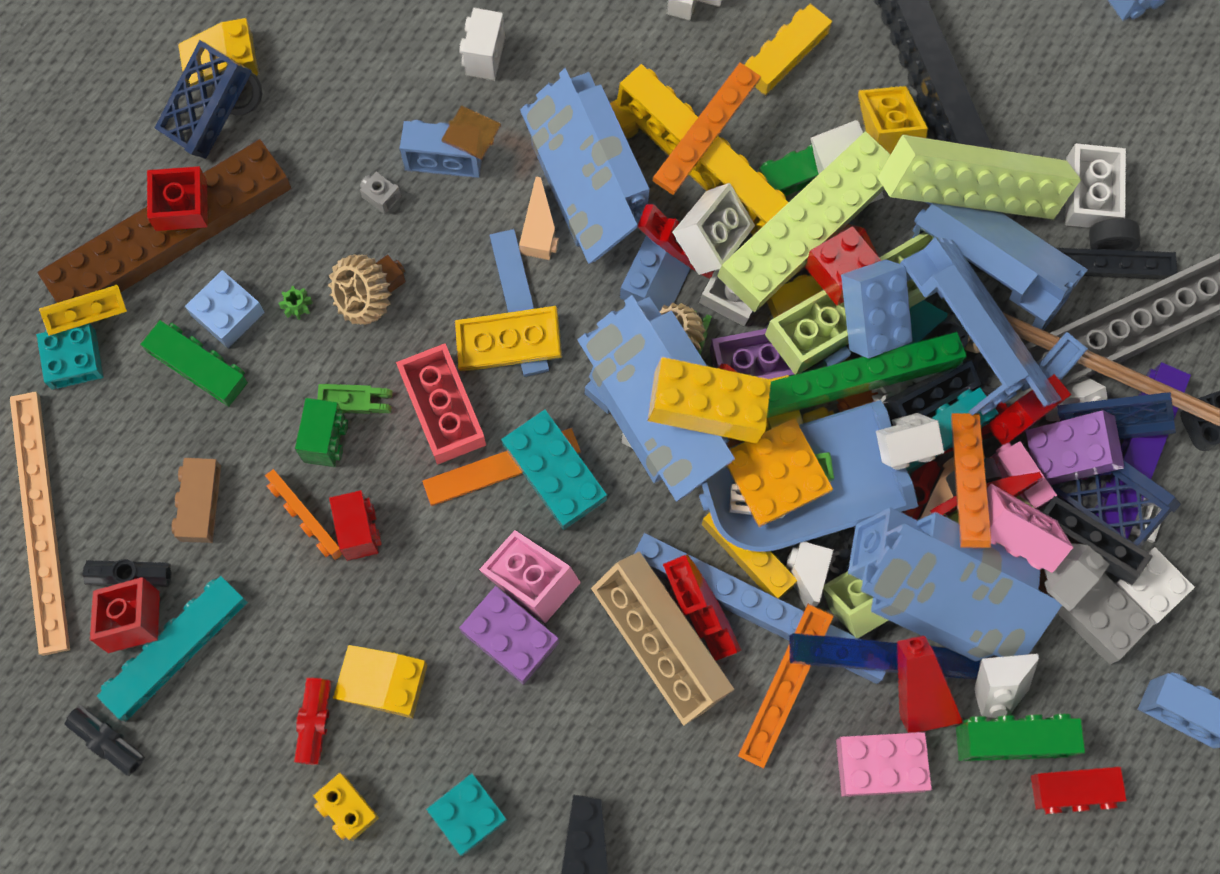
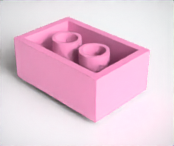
(1026, 531)
(883, 764)

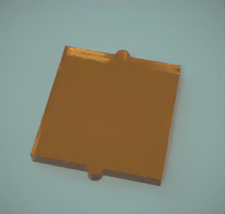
(471, 132)

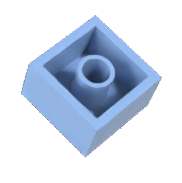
(225, 309)

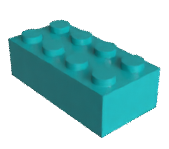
(554, 469)

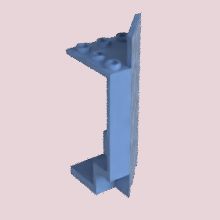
(1008, 252)
(946, 271)

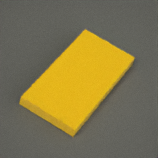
(508, 338)

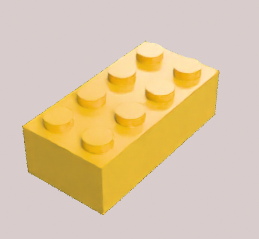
(709, 400)

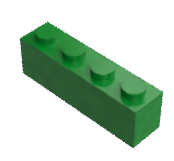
(792, 171)
(195, 363)

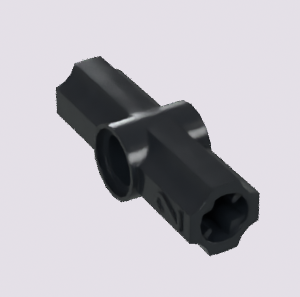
(111, 572)
(104, 740)

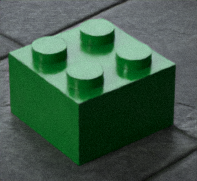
(321, 432)

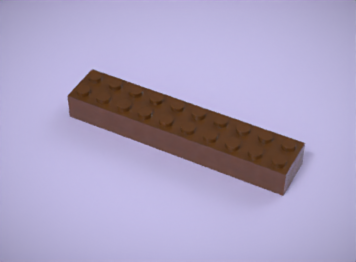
(136, 250)

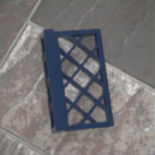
(216, 108)
(1133, 415)
(1134, 480)

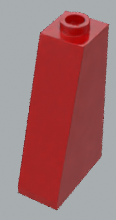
(923, 691)

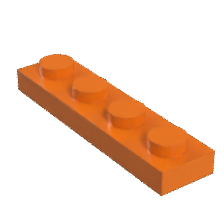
(296, 507)

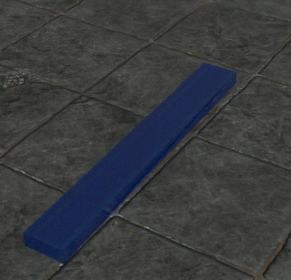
(870, 655)

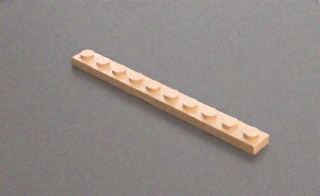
(39, 524)

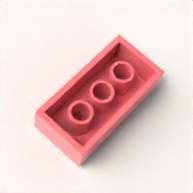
(441, 404)

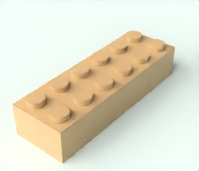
(661, 638)

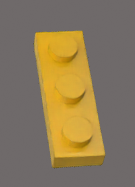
(82, 310)

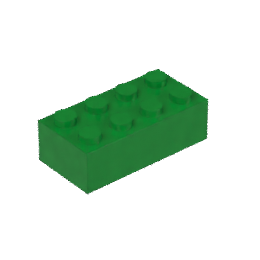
(1020, 738)

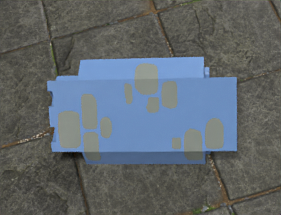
(587, 162)
(623, 370)
(952, 594)

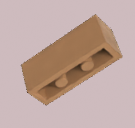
(196, 500)

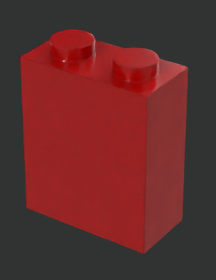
(1025, 413)

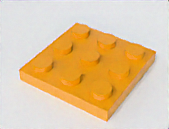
(778, 473)

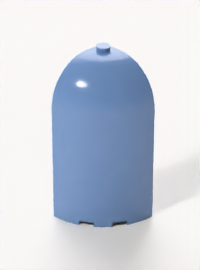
(860, 485)

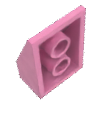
(531, 576)

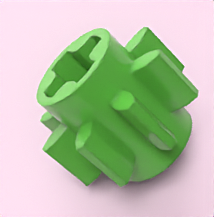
(302, 302)

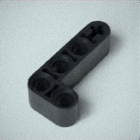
(1197, 426)

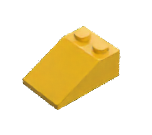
(230, 38)
(890, 115)
(381, 680)

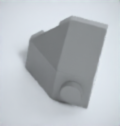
(1075, 575)

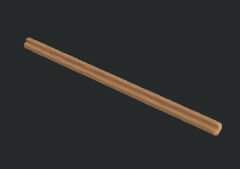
(1120, 372)

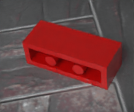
(1078, 789)

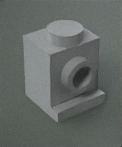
(383, 198)

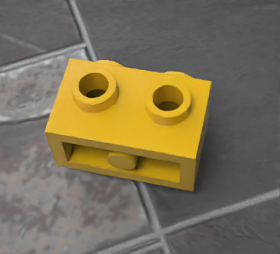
(347, 805)

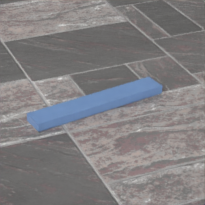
(514, 284)

